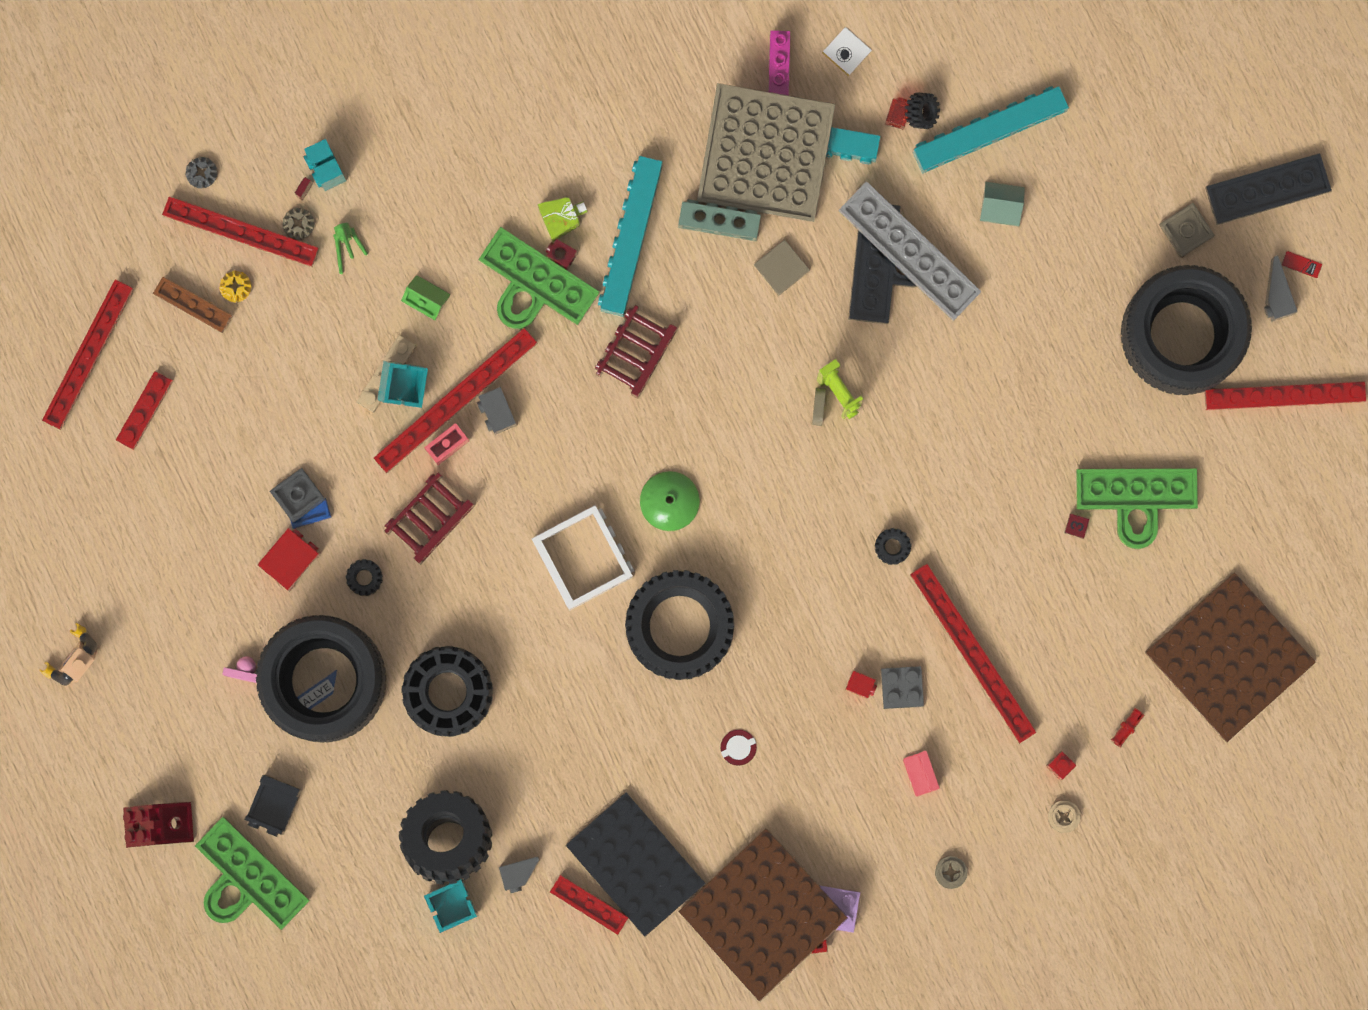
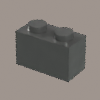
(496, 410)

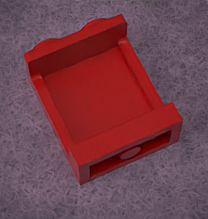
(289, 558)

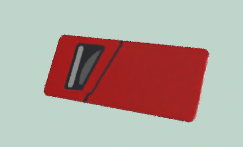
(1301, 264)

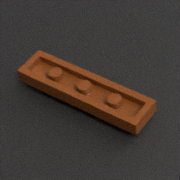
(192, 304)

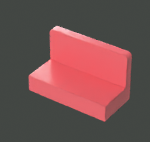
(921, 773)

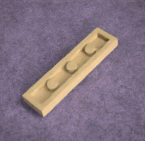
(399, 353)

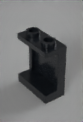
(272, 806)

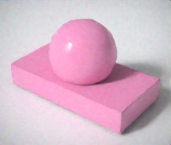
(245, 669)

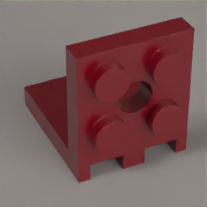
(156, 824)

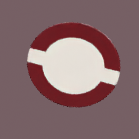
(738, 747)

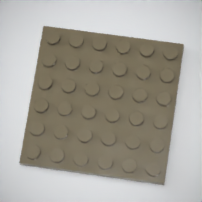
(766, 152)

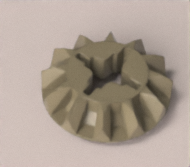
(297, 232)
(956, 864)

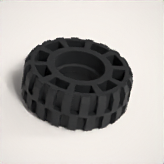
(416, 691)
(431, 813)

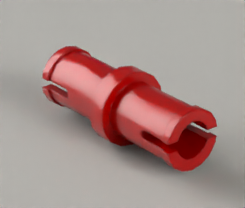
(1127, 727)

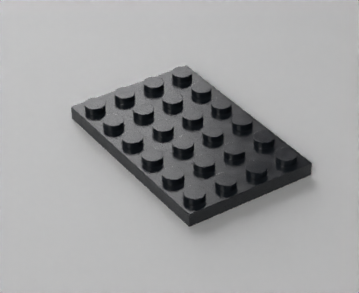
(635, 864)

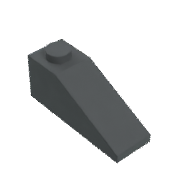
(1279, 297)

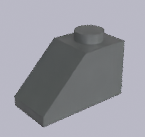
(518, 874)

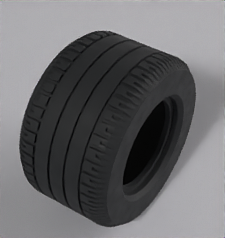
(1217, 299)
(277, 669)

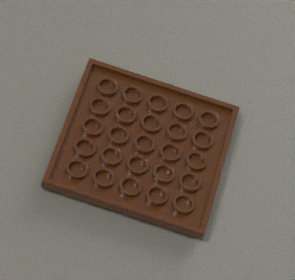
(1230, 657)
(763, 914)

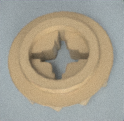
(1073, 816)

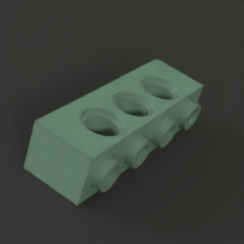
(708, 225)

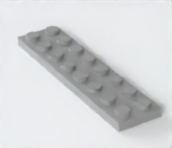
(909, 251)

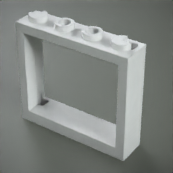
(617, 550)

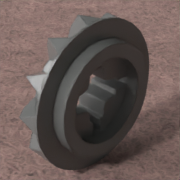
(199, 181)

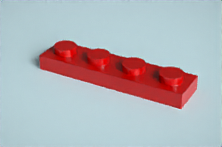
(144, 410)
(589, 904)

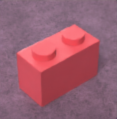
(446, 444)

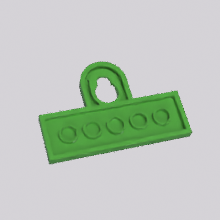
(537, 276)
(1139, 490)
(253, 876)

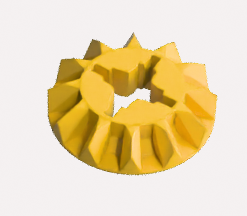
(241, 293)

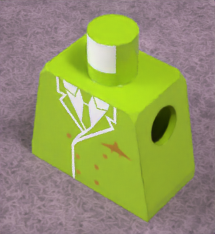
(561, 216)

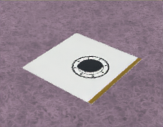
(846, 51)

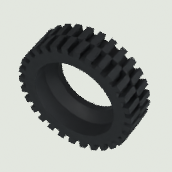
(688, 585)

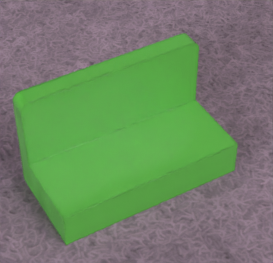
(425, 297)

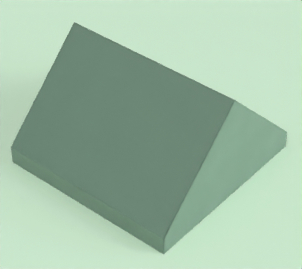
(1002, 204)

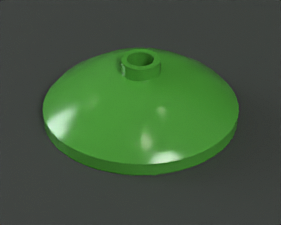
(665, 515)

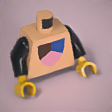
(76, 662)

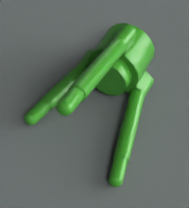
(343, 235)

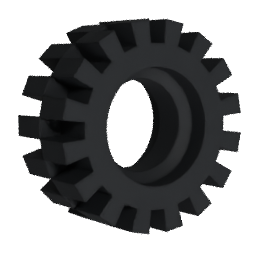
(929, 105)
(889, 558)
(355, 568)

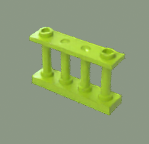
(829, 376)

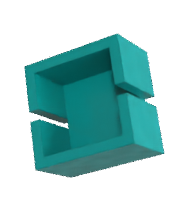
(322, 160)
(402, 383)
(451, 906)

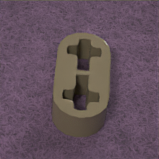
(818, 406)

